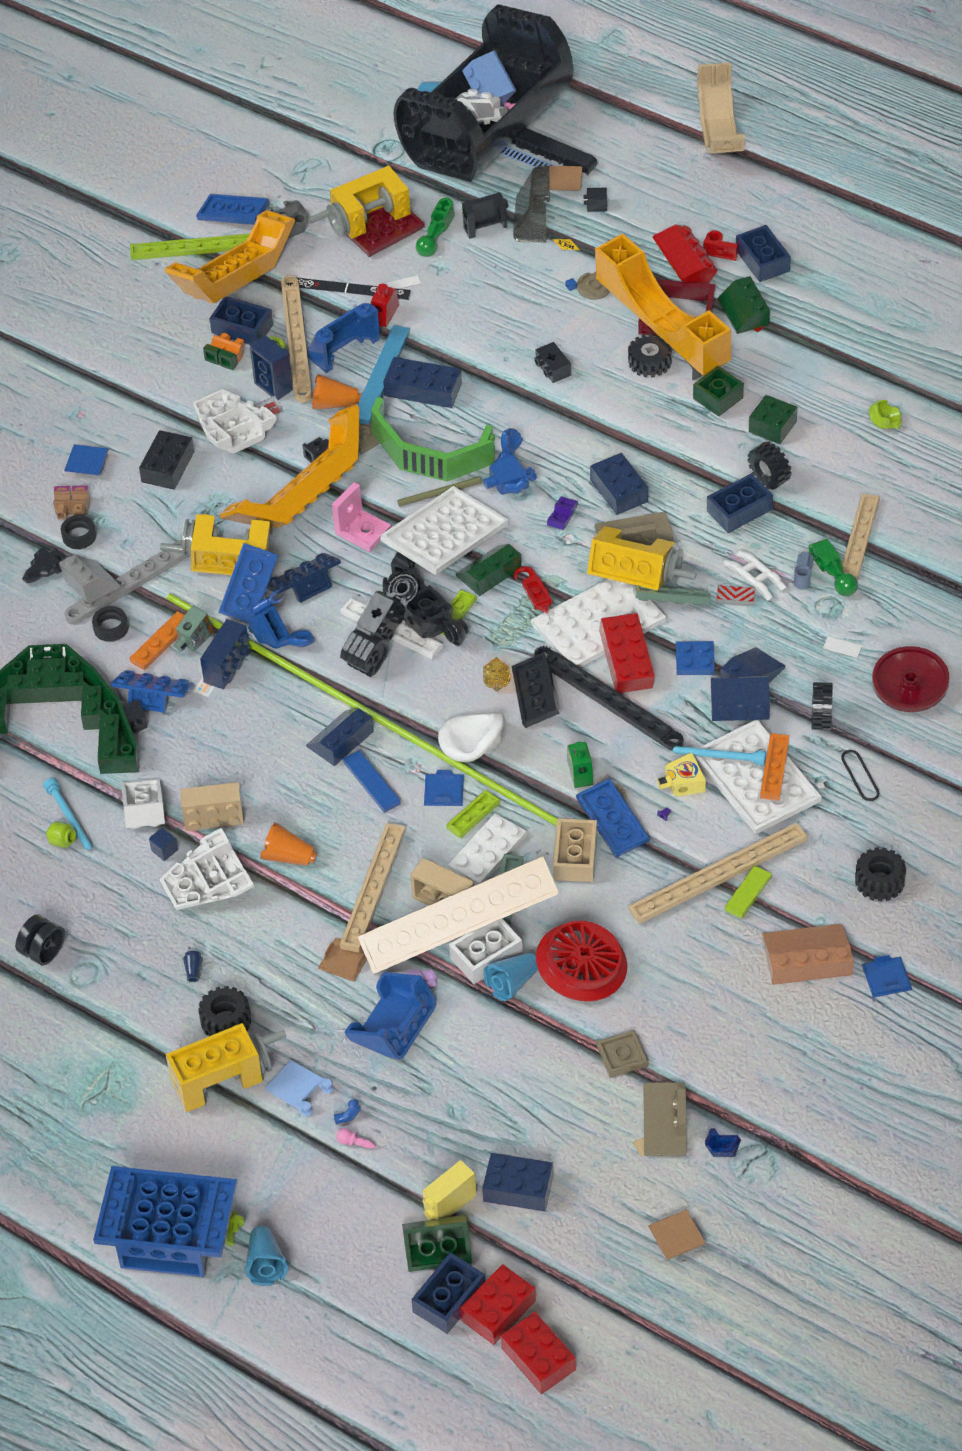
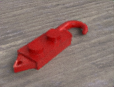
(535, 589)

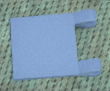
(295, 1084)

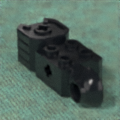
(429, 612)
(368, 644)

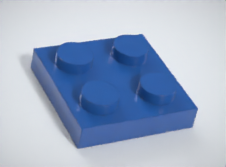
(695, 658)

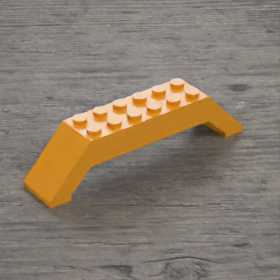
(237, 265)
(315, 478)

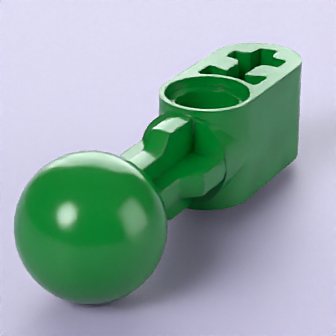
(440, 221)
(829, 560)

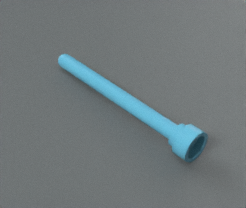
(758, 758)
(53, 787)

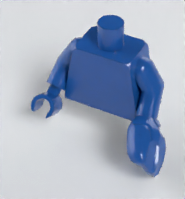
(506, 471)
(270, 629)

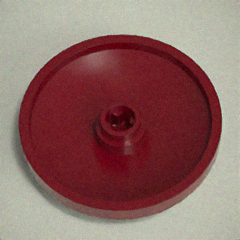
(910, 679)

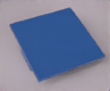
(86, 460)
(444, 789)
(886, 976)

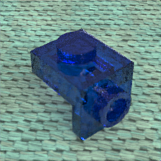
(722, 1144)

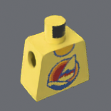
(683, 777)

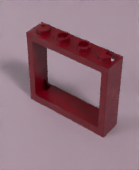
(683, 290)

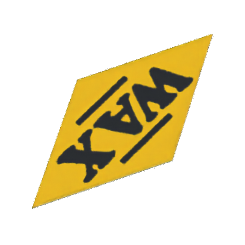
(566, 244)

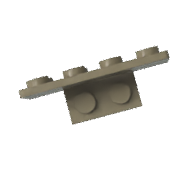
(641, 529)
(664, 1119)

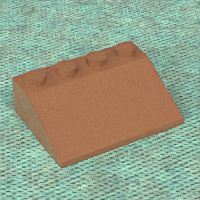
(808, 954)

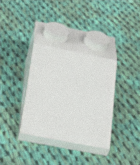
(142, 803)

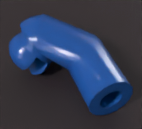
(350, 1114)

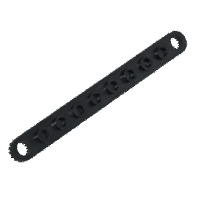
(611, 699)

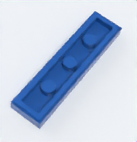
(371, 781)

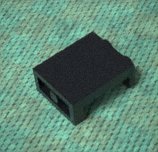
(484, 212)

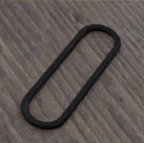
(866, 770)

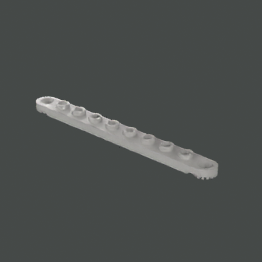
(128, 582)

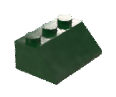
(744, 305)
(490, 569)
(432, 1240)

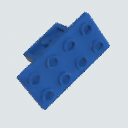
(151, 690)

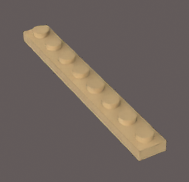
(373, 886)

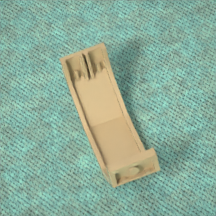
(717, 109)

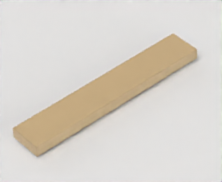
(860, 534)

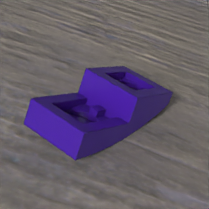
(562, 513)

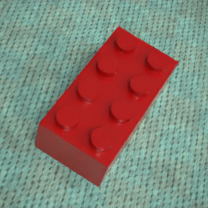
(626, 653)

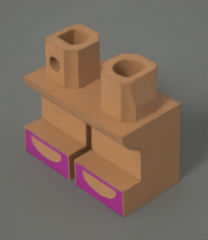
(71, 503)

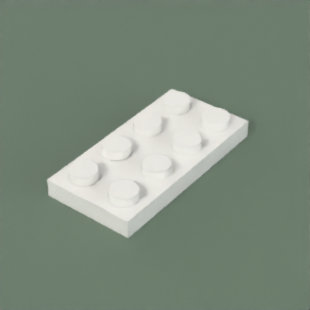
(486, 849)

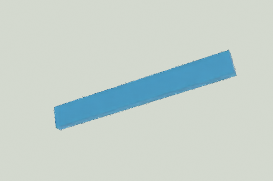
(375, 387)

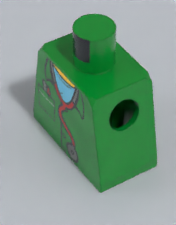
(578, 757)

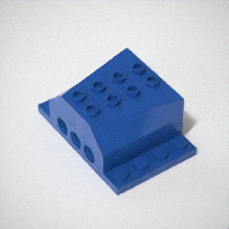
(165, 1219)

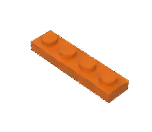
(157, 643)
(774, 767)

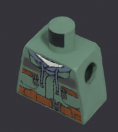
(193, 629)

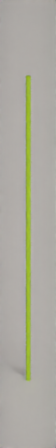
(383, 721)

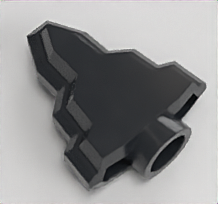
(42, 565)

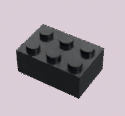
(166, 459)

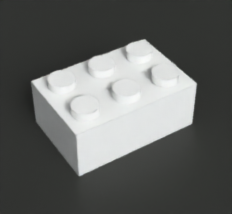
(484, 946)

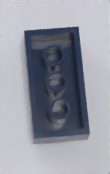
(422, 382)

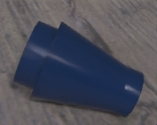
(192, 964)

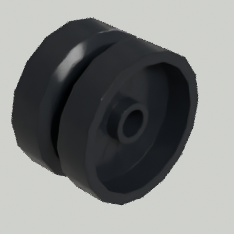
(40, 939)

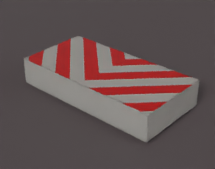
(735, 595)

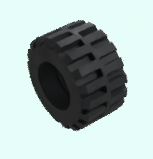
(876, 886)
(220, 1001)

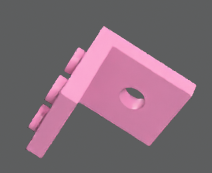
(352, 520)

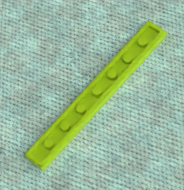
(185, 246)

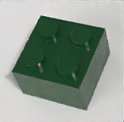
(718, 391)
(773, 419)

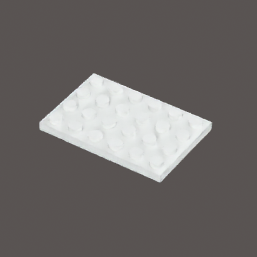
(444, 530)
(575, 624)
(742, 780)

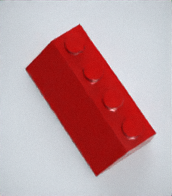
(685, 254)

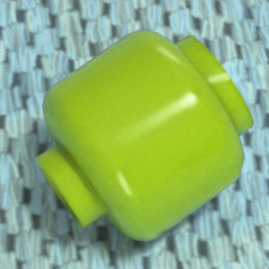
(61, 834)

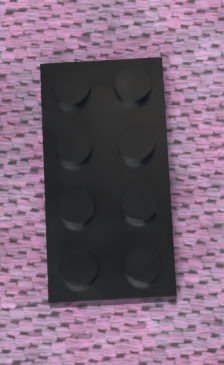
(535, 689)

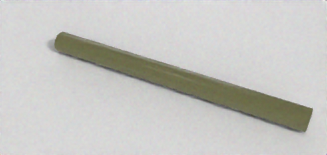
(436, 492)

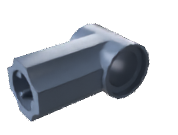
(803, 570)

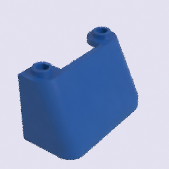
(356, 324)
(397, 1017)

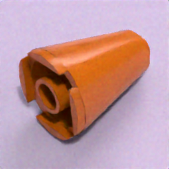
(333, 394)
(287, 847)

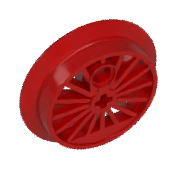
(579, 958)

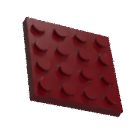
(385, 231)

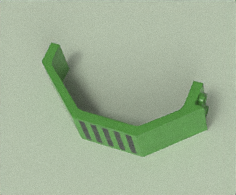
(429, 461)

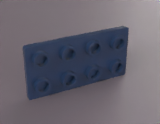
(306, 579)

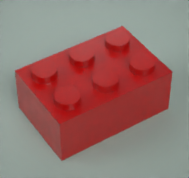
(498, 1304)
(538, 1353)

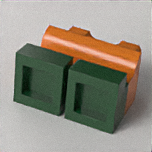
(224, 351)

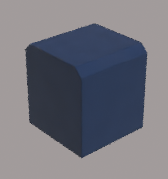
(163, 844)

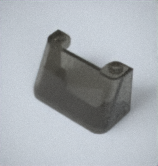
(530, 208)

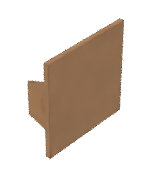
(565, 178)
(342, 962)
(676, 1234)

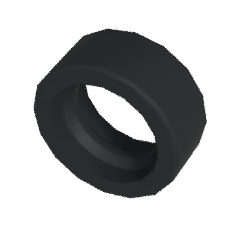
(79, 542)
(107, 613)

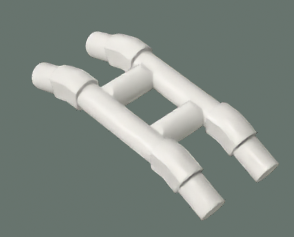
(755, 581)

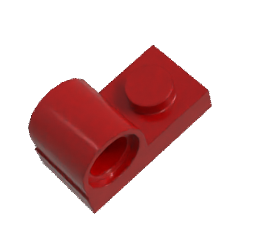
(718, 248)

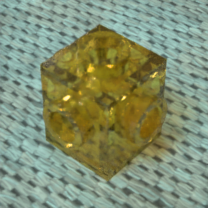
(496, 674)

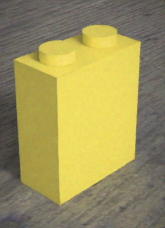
(449, 1192)

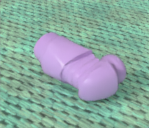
(429, 976)

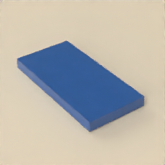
(232, 208)
(248, 582)
(614, 818)

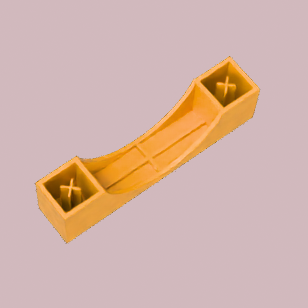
(626, 274)

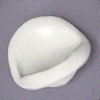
(471, 736)

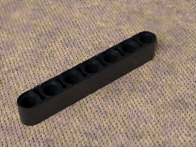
(554, 150)

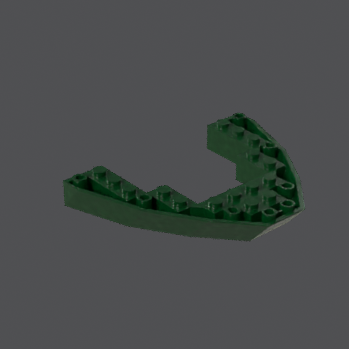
(62, 675)

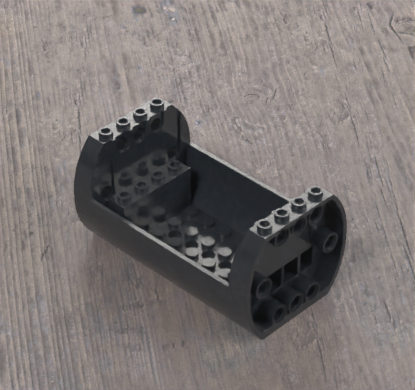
(446, 136)

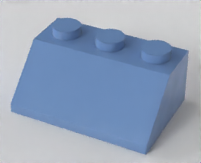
(489, 75)

